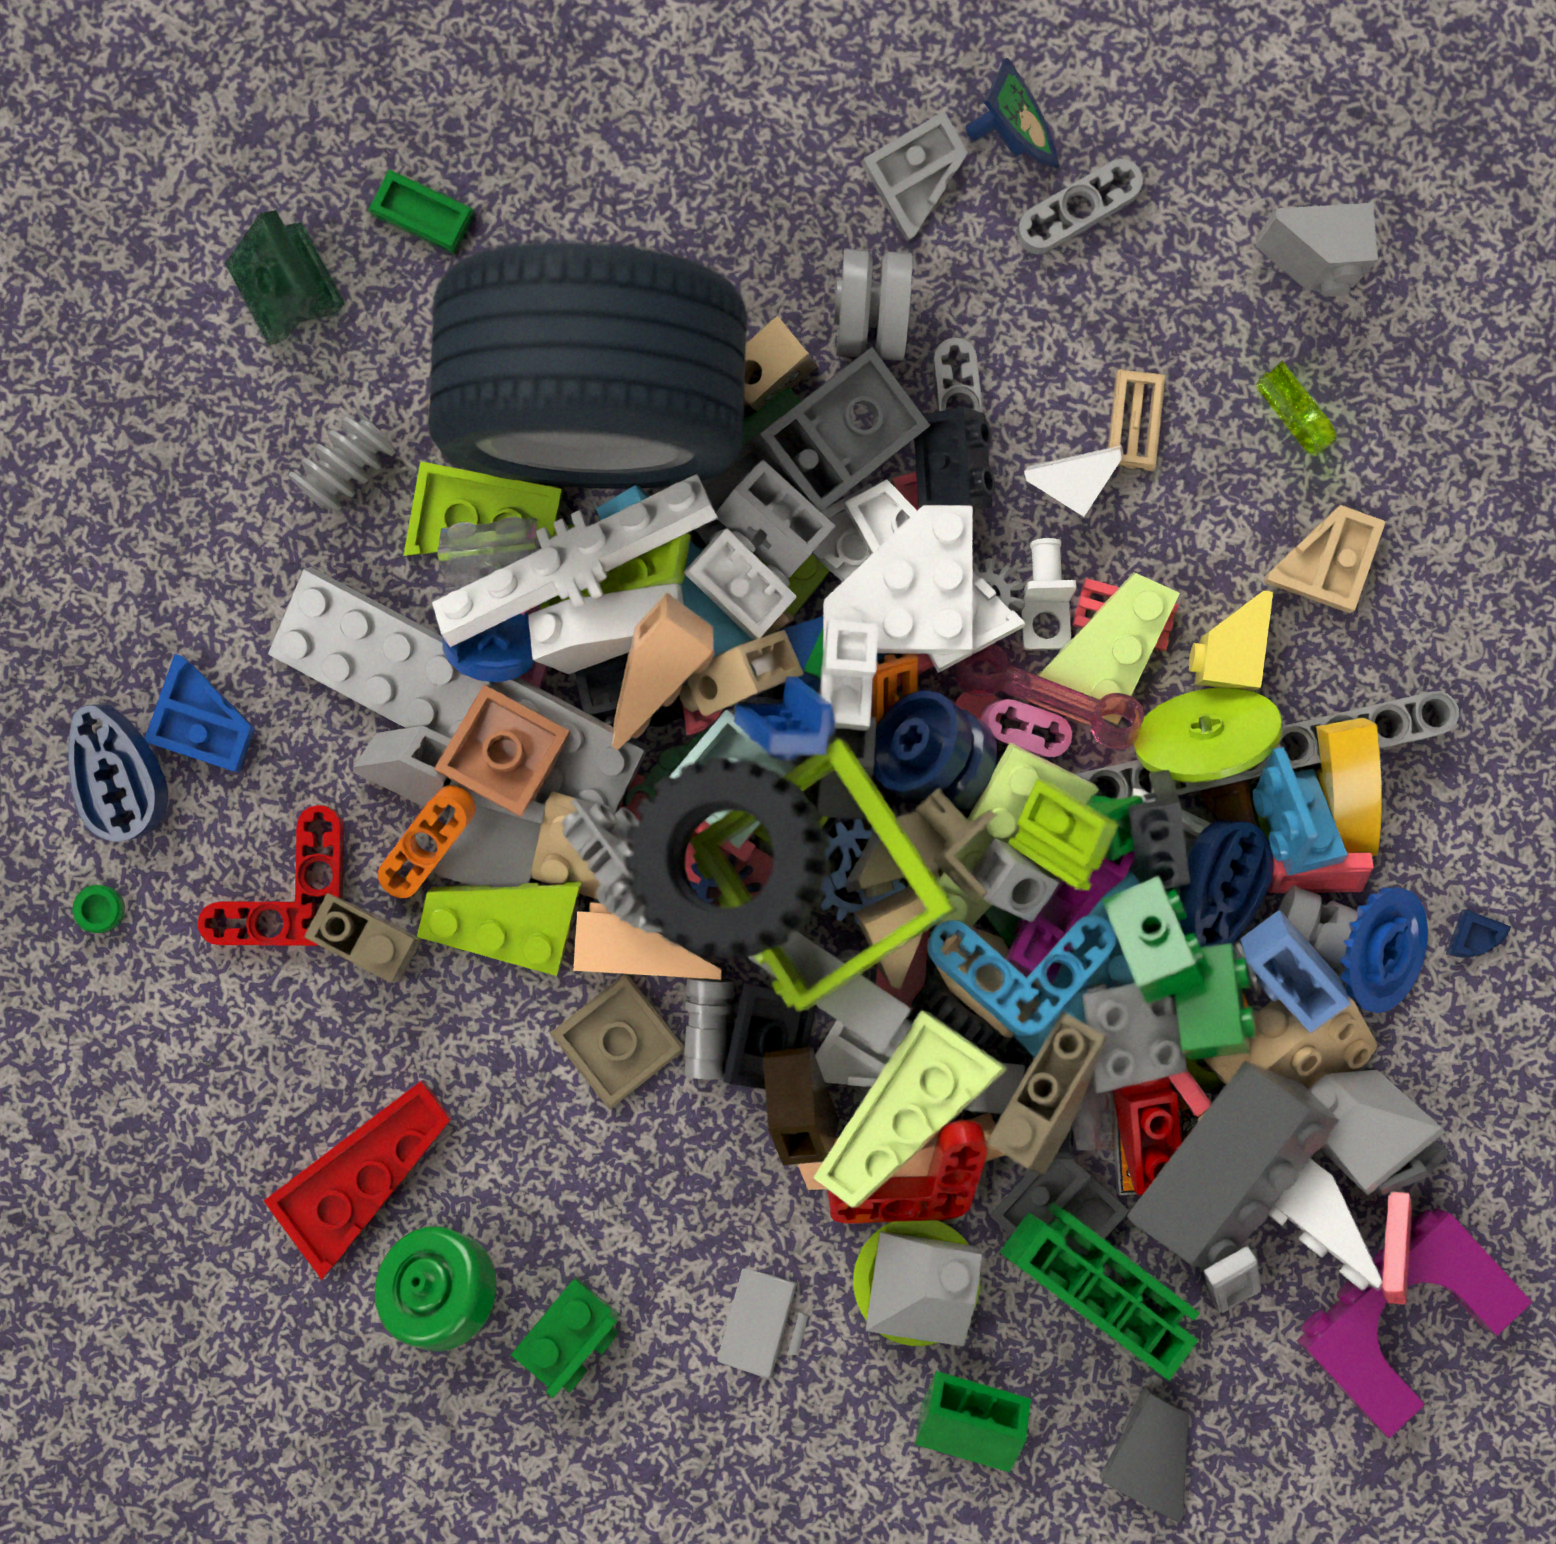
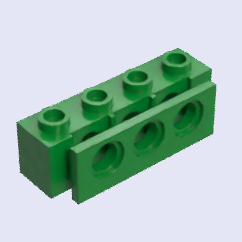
(1109, 1306)

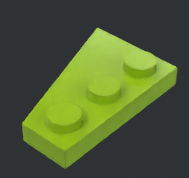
(510, 924)

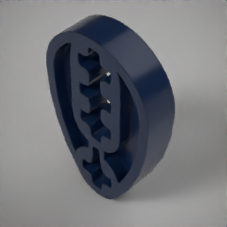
(138, 768)
(1226, 912)

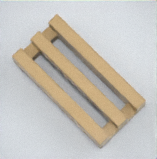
(1131, 459)

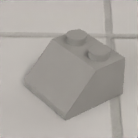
(1322, 245)

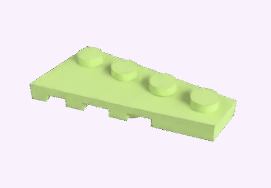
(914, 1097)

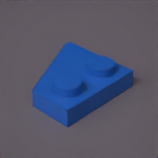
(198, 719)

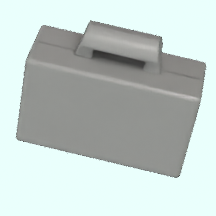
(759, 1323)

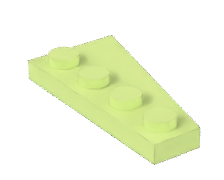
(1006, 798)

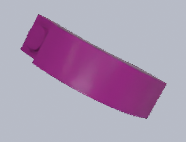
(1059, 915)

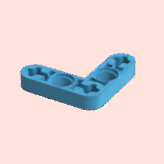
(1015, 986)

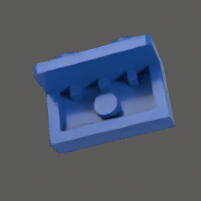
(789, 728)

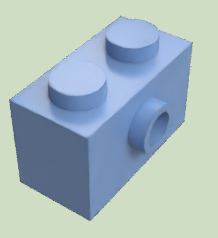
(1294, 972)

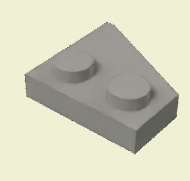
(916, 171)

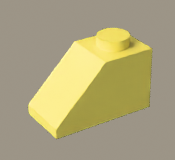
(1235, 648)

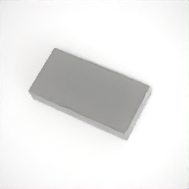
(1233, 1280)

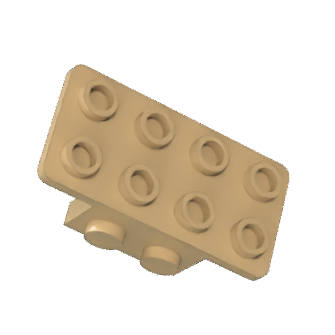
(1295, 1053)

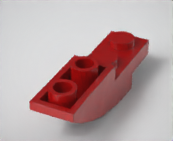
(1147, 1128)

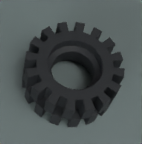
(954, 1013)

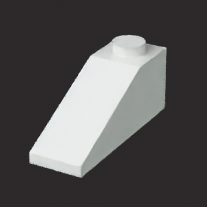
(594, 632)

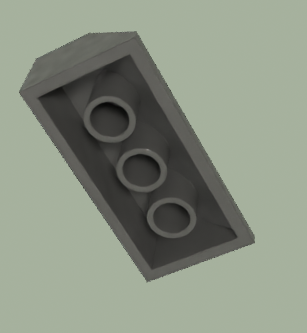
(1233, 1166)

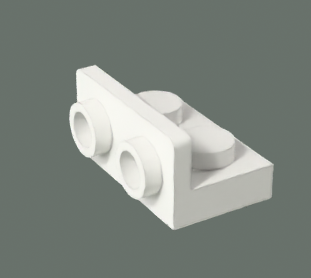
(741, 583)

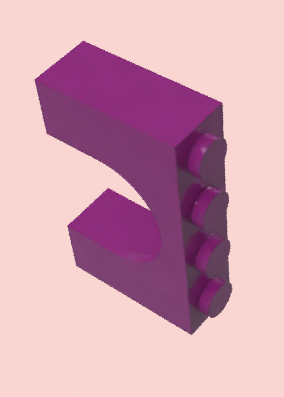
(1346, 1335)

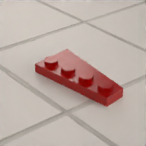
(348, 1185)

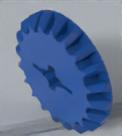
(1385, 949)

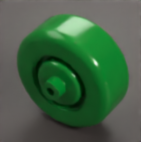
(435, 1288)

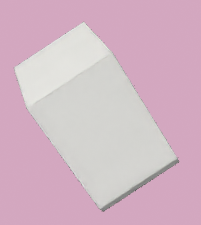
(1077, 478)

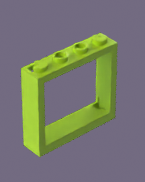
(790, 981)

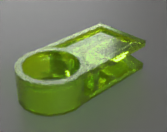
(1297, 409)

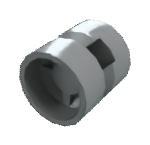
(1320, 924)

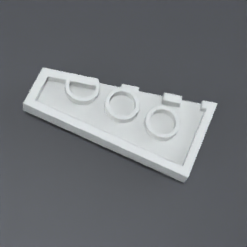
(878, 516)

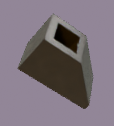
(798, 1106)

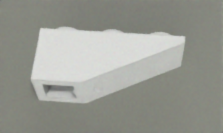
(1326, 1223)

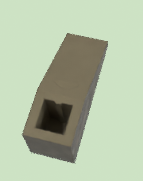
(1049, 1095)

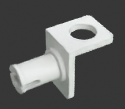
(1047, 595)

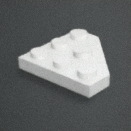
(915, 586)

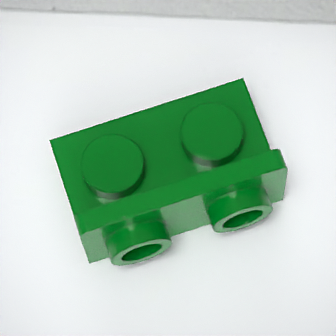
(567, 1336)

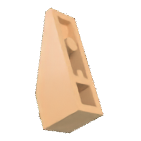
(615, 946)

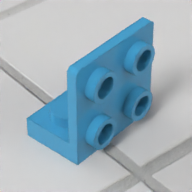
(1297, 816)

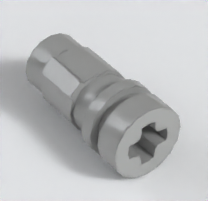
(707, 1026)

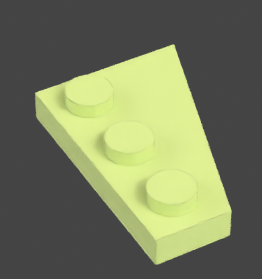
(1116, 642)

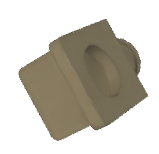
(957, 833)

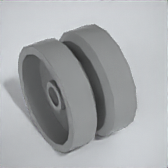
(873, 304)

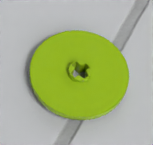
(1209, 734)

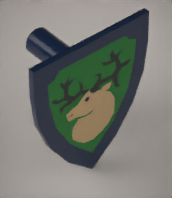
(1015, 118)

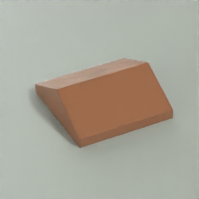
(503, 751)

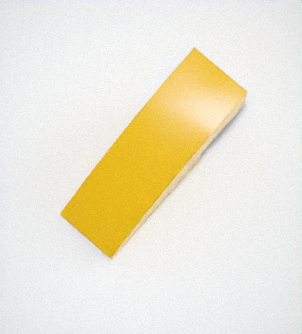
(1352, 781)

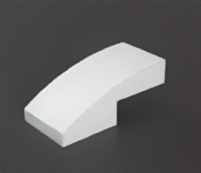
(848, 671)

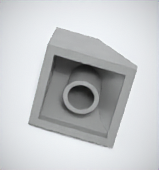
(1376, 1126)
(923, 1288)

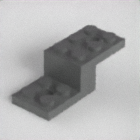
(818, 443)

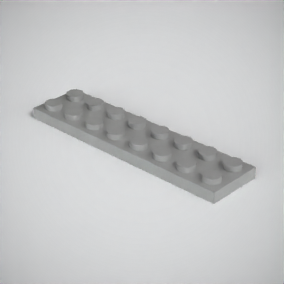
(407, 678)

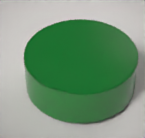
(98, 909)

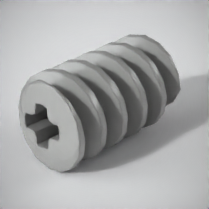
(342, 462)

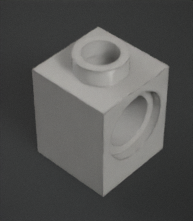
(1014, 880)

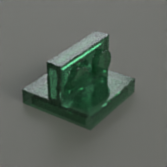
(282, 277)

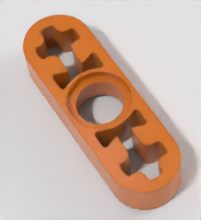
(428, 823)

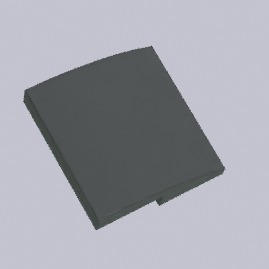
(1070, 1189)

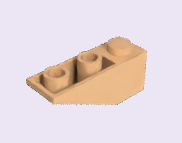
(662, 655)

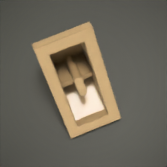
(884, 918)

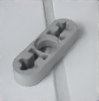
(1102, 178)
(968, 371)

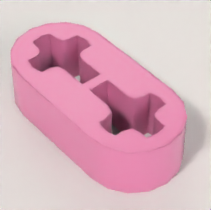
(1028, 717)

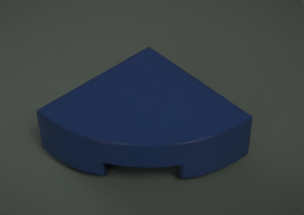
(1475, 935)

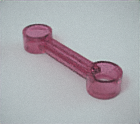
(1053, 697)

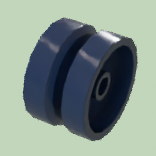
(933, 745)

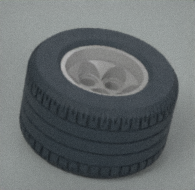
(587, 366)

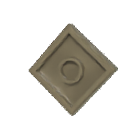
(617, 1040)

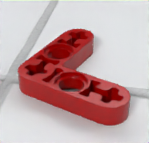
(293, 913)
(926, 1197)

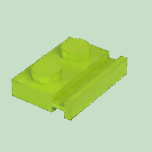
(1063, 834)

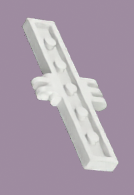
(573, 560)

